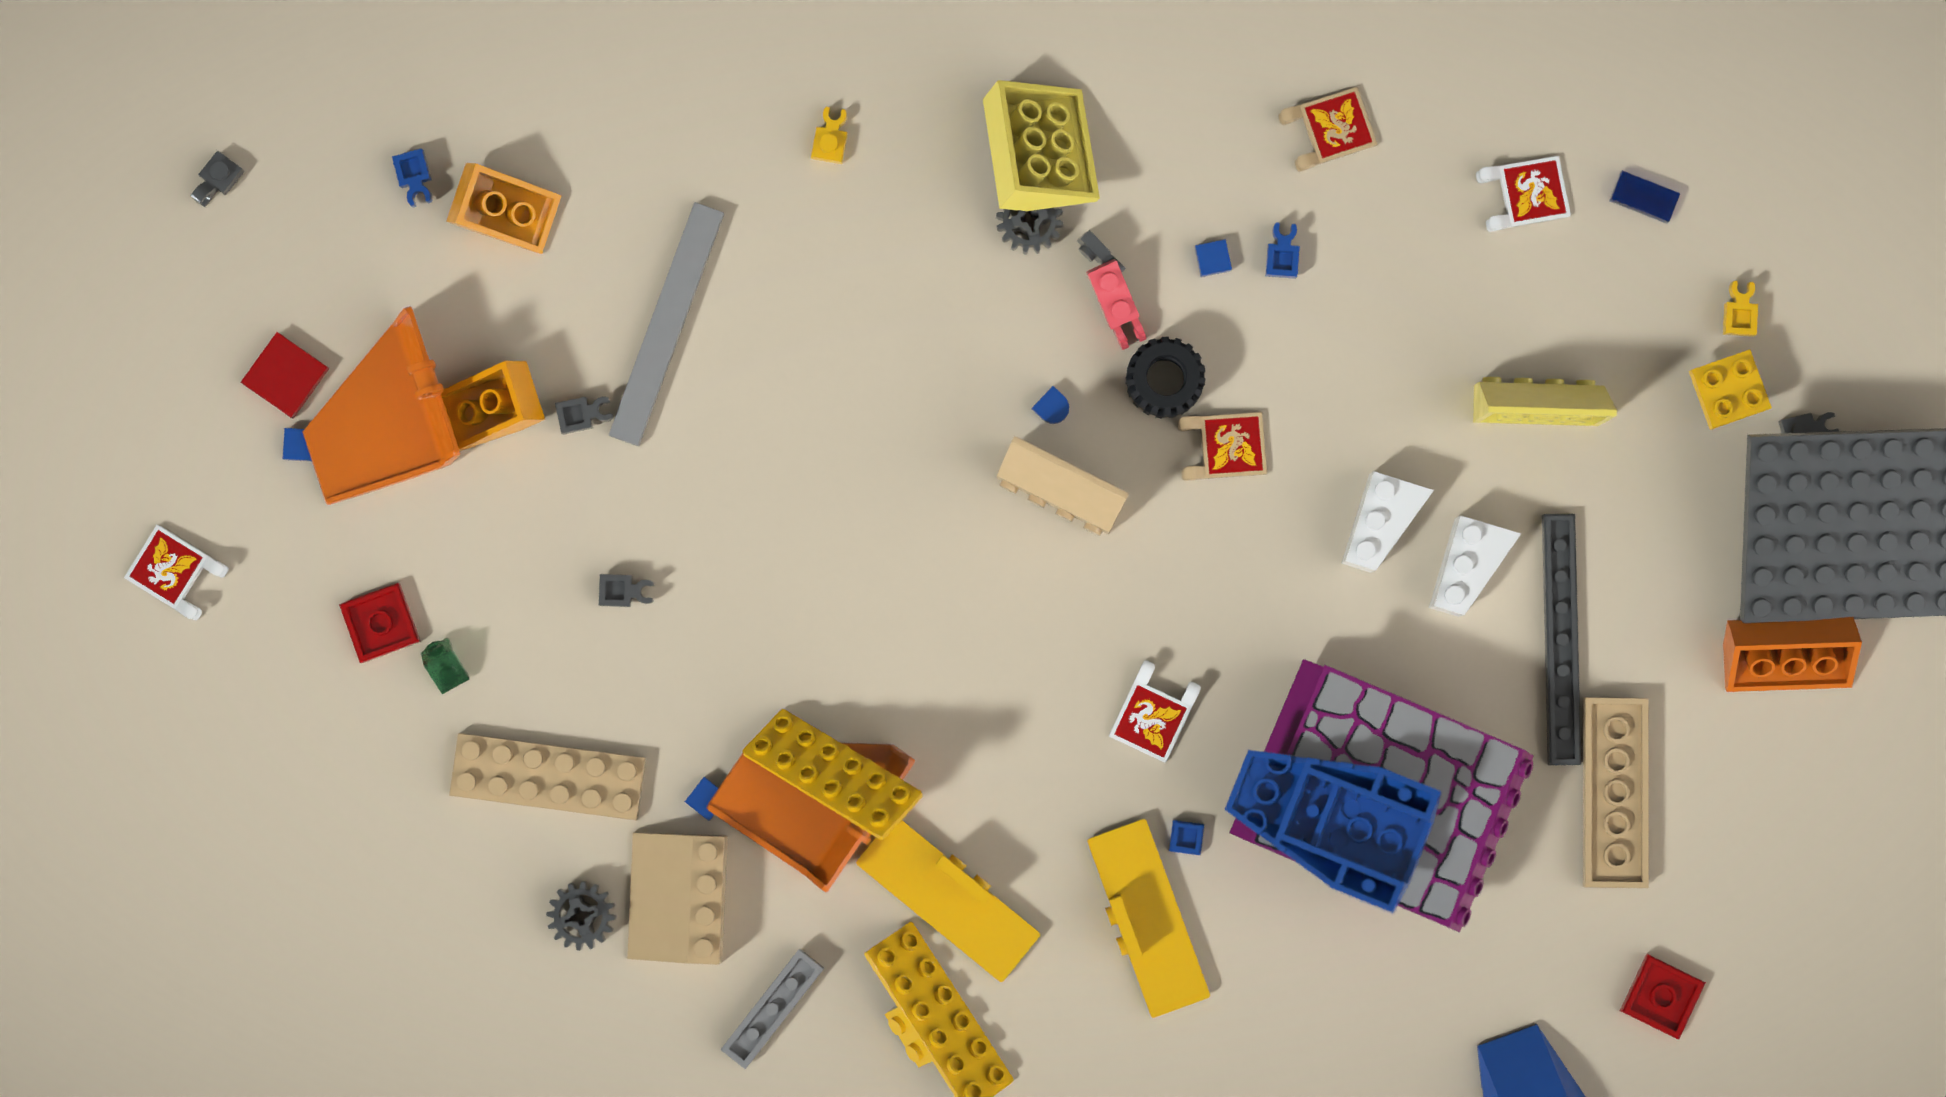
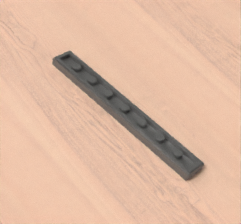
(1561, 639)

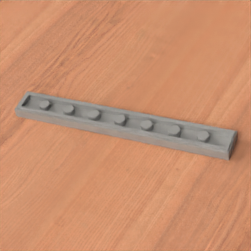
(666, 324)

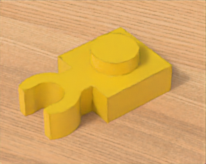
(830, 141)
(1740, 315)

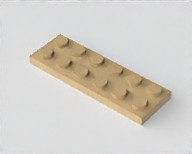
(547, 776)
(1616, 792)

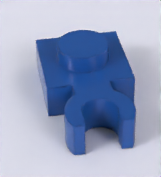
(412, 173)
(1282, 257)

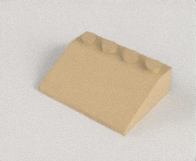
(1061, 486)
(677, 898)

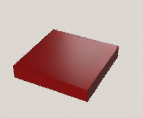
(284, 375)
(379, 623)
(1662, 996)

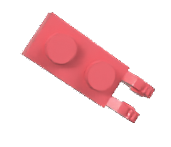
(1115, 300)

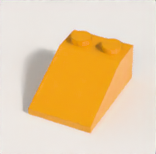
(503, 207)
(492, 404)

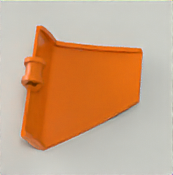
(383, 419)
(792, 822)

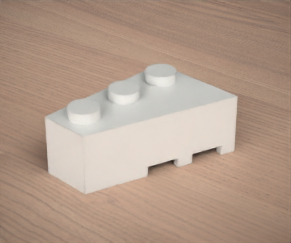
(1381, 519)
(1468, 563)

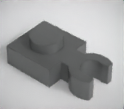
(1093, 249)
(577, 414)
(1806, 424)
(619, 590)

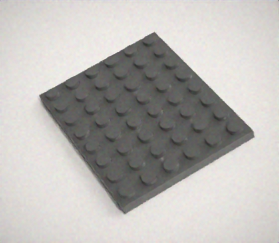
(1844, 525)

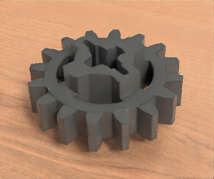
(1034, 240)
(585, 930)

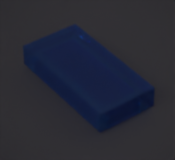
(1644, 197)

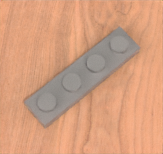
(772, 1008)

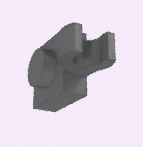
(219, 175)

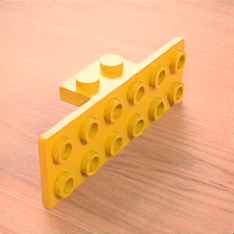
(832, 774)
(949, 899)
(1148, 918)
(934, 1017)

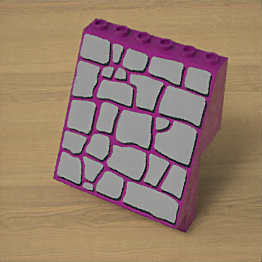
(1479, 777)

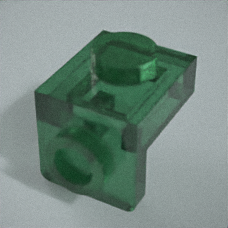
(444, 665)

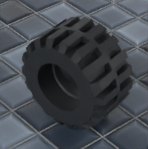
(1172, 351)

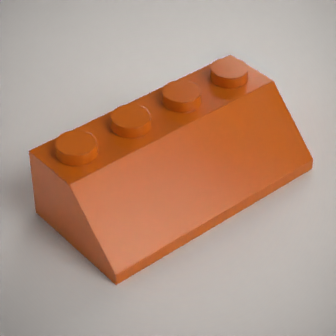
(1791, 654)

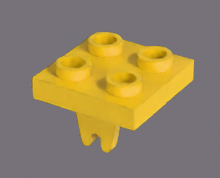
(1730, 389)

